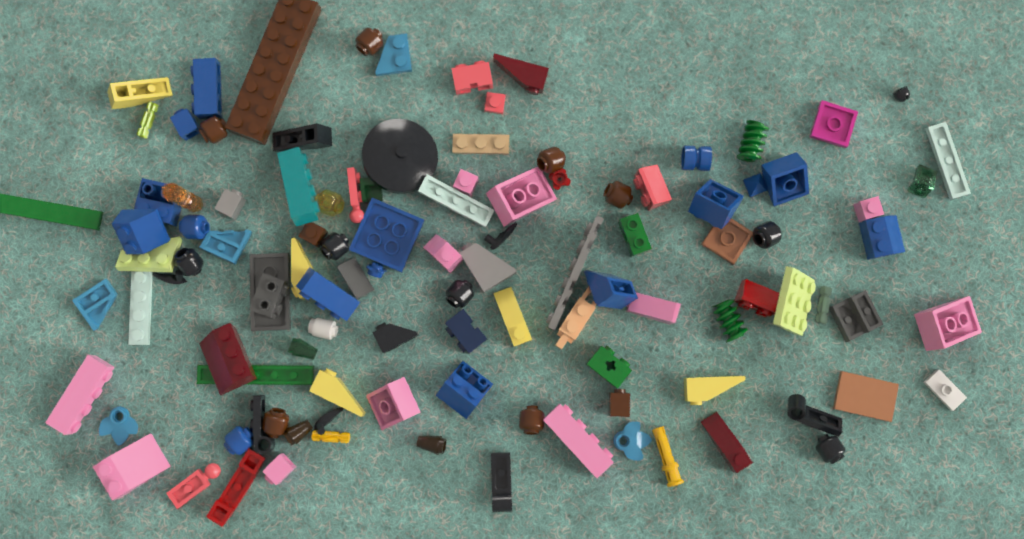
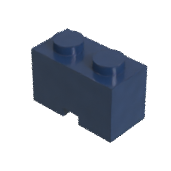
(461, 328)

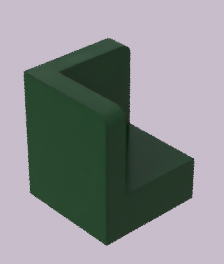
(370, 190)

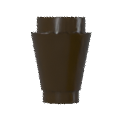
(297, 432)
(433, 444)

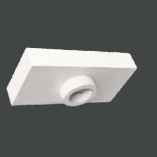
(945, 390)

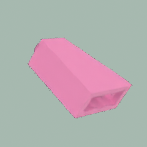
(443, 253)
(654, 308)

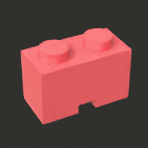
(471, 77)

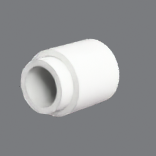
(323, 328)

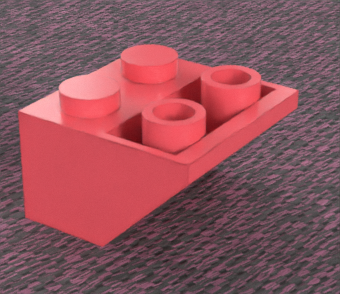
(652, 187)

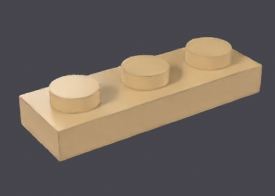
(480, 144)

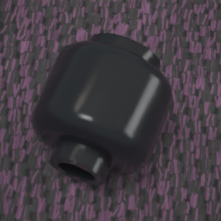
(767, 234)
(334, 246)
(188, 262)
(459, 293)
(830, 449)

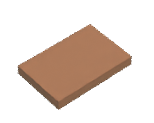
(865, 396)

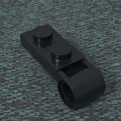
(257, 405)
(813, 417)
(501, 482)

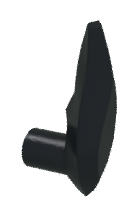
(501, 237)
(169, 278)
(326, 419)

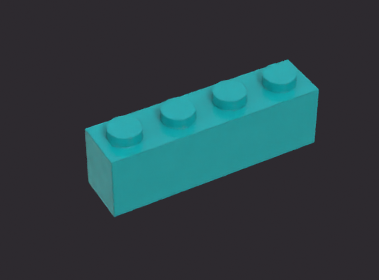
(298, 187)

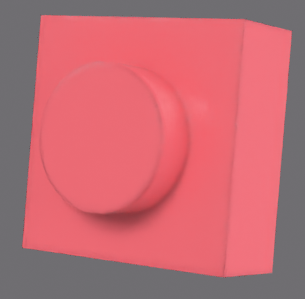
(495, 103)

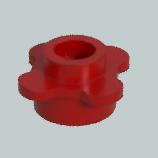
(565, 181)

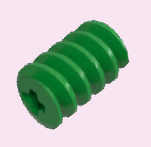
(752, 141)
(730, 320)

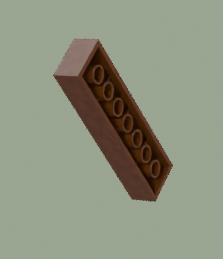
(273, 69)

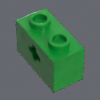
(634, 235)
(621, 367)

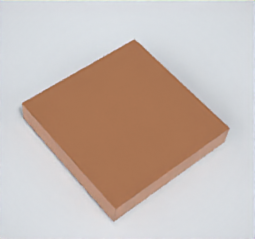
(729, 241)

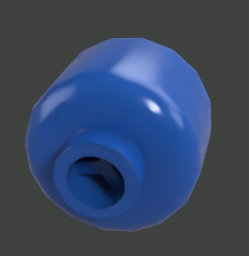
(194, 227)
(239, 440)

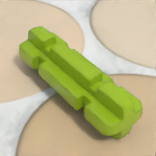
(147, 120)

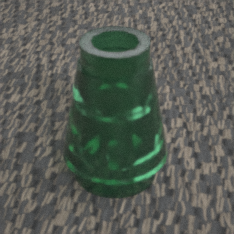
(302, 349)

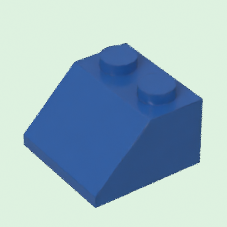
(786, 178)
(715, 203)
(140, 230)
(881, 237)

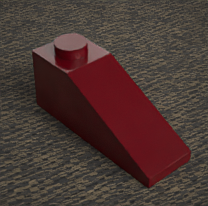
(527, 75)
(726, 443)

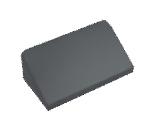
(355, 278)

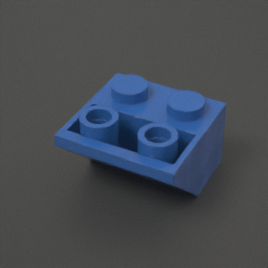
(151, 197)
(610, 290)
(464, 389)

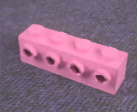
(80, 395)
(578, 440)

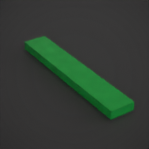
(50, 212)
(268, 375)

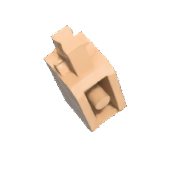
(575, 320)

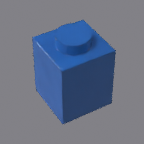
(185, 124)

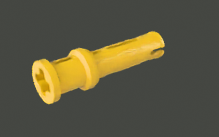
(669, 465)

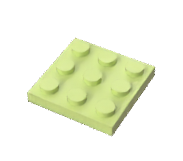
(794, 301)

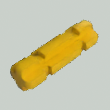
(330, 436)

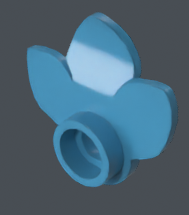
(118, 428)
(634, 441)

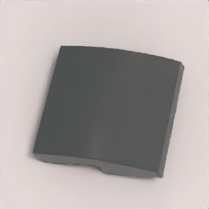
(855, 316)

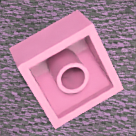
(393, 403)

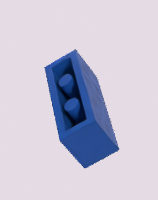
(206, 88)
(327, 295)

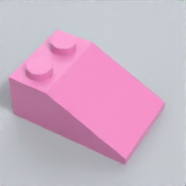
(521, 196)
(947, 324)
(131, 467)

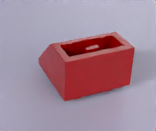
(757, 297)

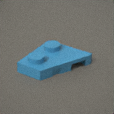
(395, 56)
(226, 244)
(96, 303)

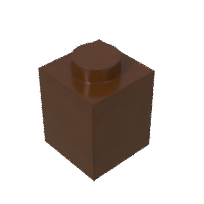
(313, 234)
(619, 403)

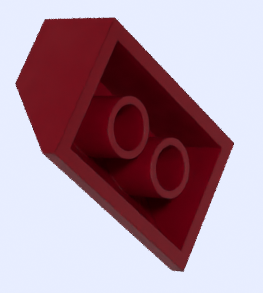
(227, 359)

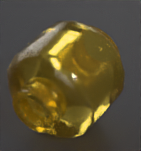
(330, 202)

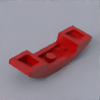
(236, 488)

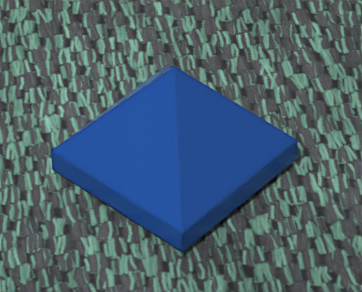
(755, 185)

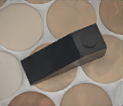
(305, 137)

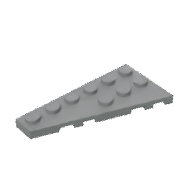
(576, 267)

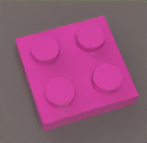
(833, 124)

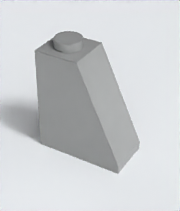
(485, 266)

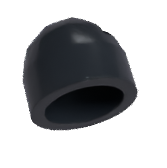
(902, 94)

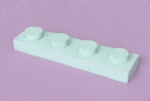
(947, 160)
(455, 200)
(140, 308)

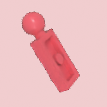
(356, 214)
(193, 485)

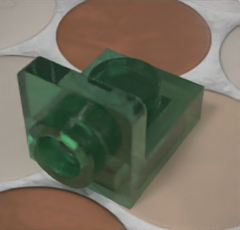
(923, 181)

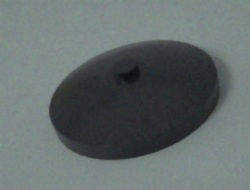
(399, 155)

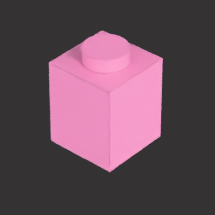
(466, 182)
(868, 209)
(278, 469)

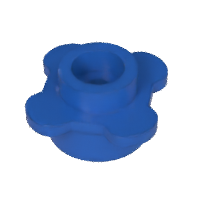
(376, 269)

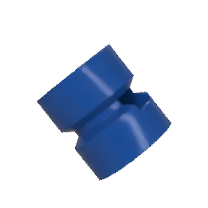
(697, 158)

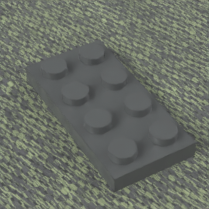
(277, 266)

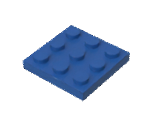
(386, 235)

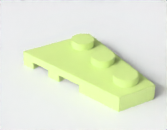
(157, 260)

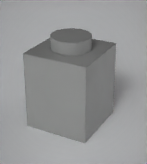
(230, 203)

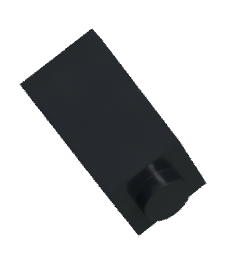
(391, 336)

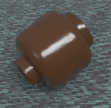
(369, 41)
(213, 129)
(551, 160)
(618, 194)
(531, 420)
(275, 422)

